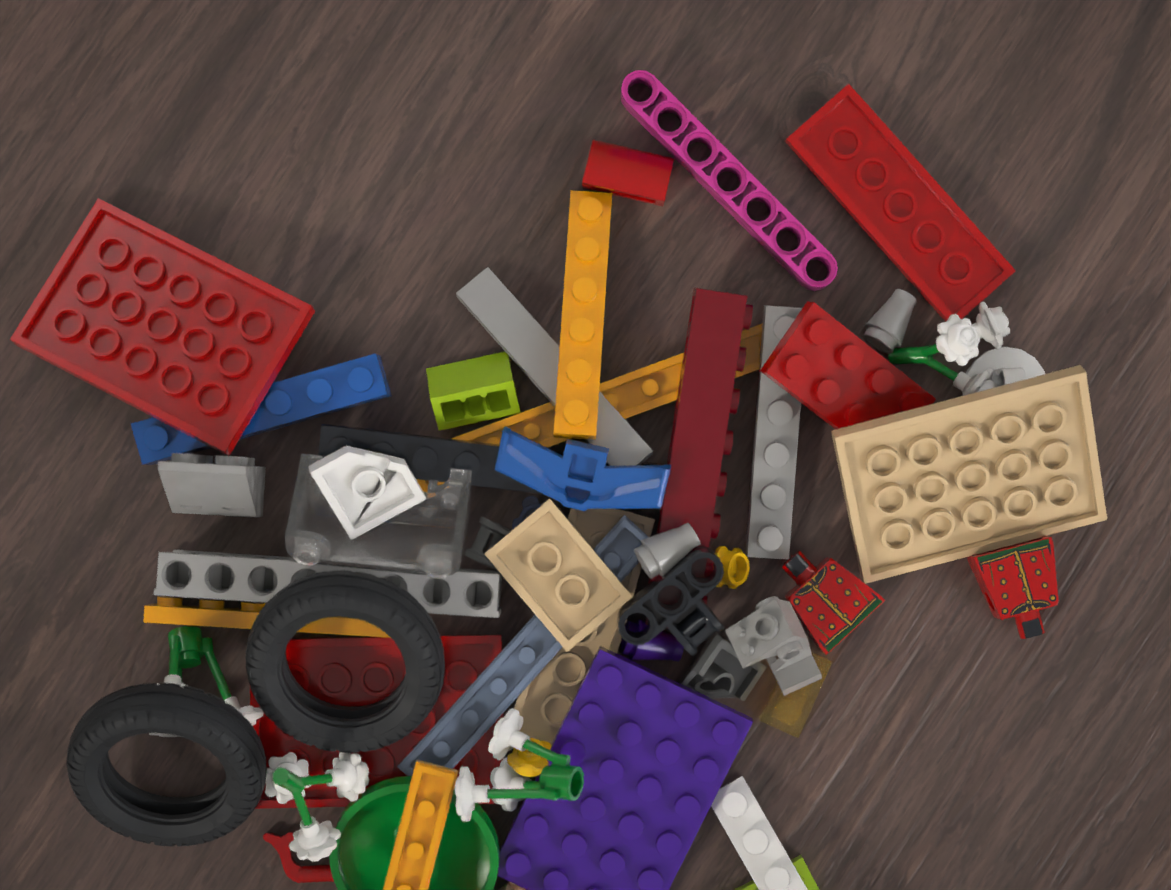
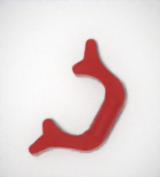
(293, 870)

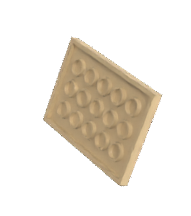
(971, 474)

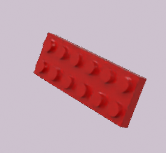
(899, 205)

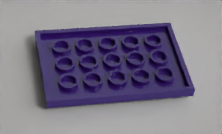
(650, 776)

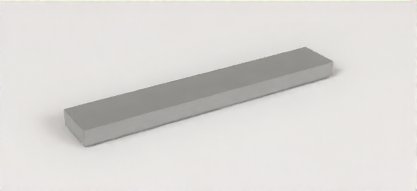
(539, 357)

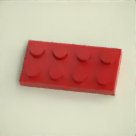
(839, 372)

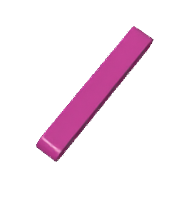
(720, 161)

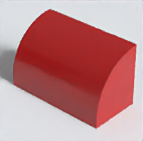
(627, 172)

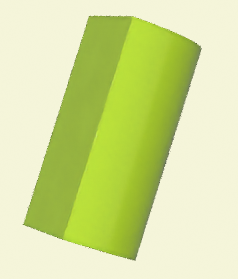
(472, 390)

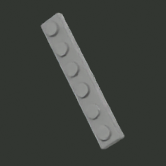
(773, 450)

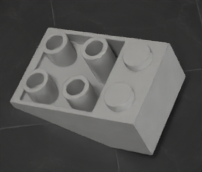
(224, 488)

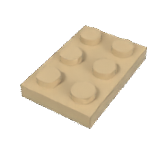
(558, 575)

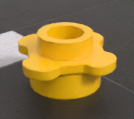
(735, 566)
(526, 762)

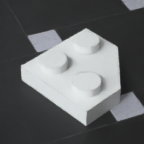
(365, 487)

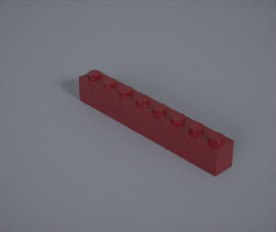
(701, 421)

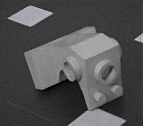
(773, 632)

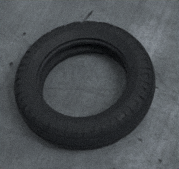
(358, 597)
(177, 712)

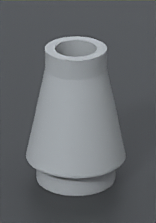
(890, 322)
(663, 551)

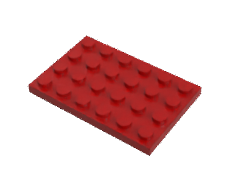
(163, 326)
(360, 674)

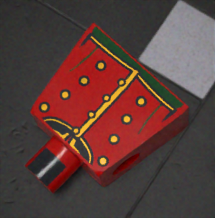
(1019, 582)
(828, 599)

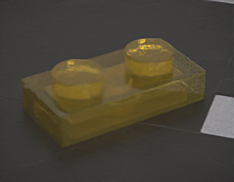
(792, 710)

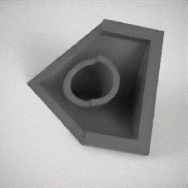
(719, 673)

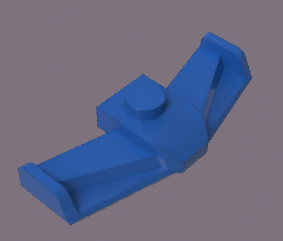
(581, 475)

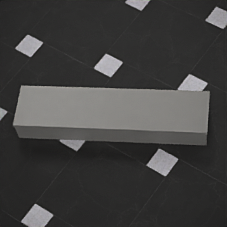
(262, 576)

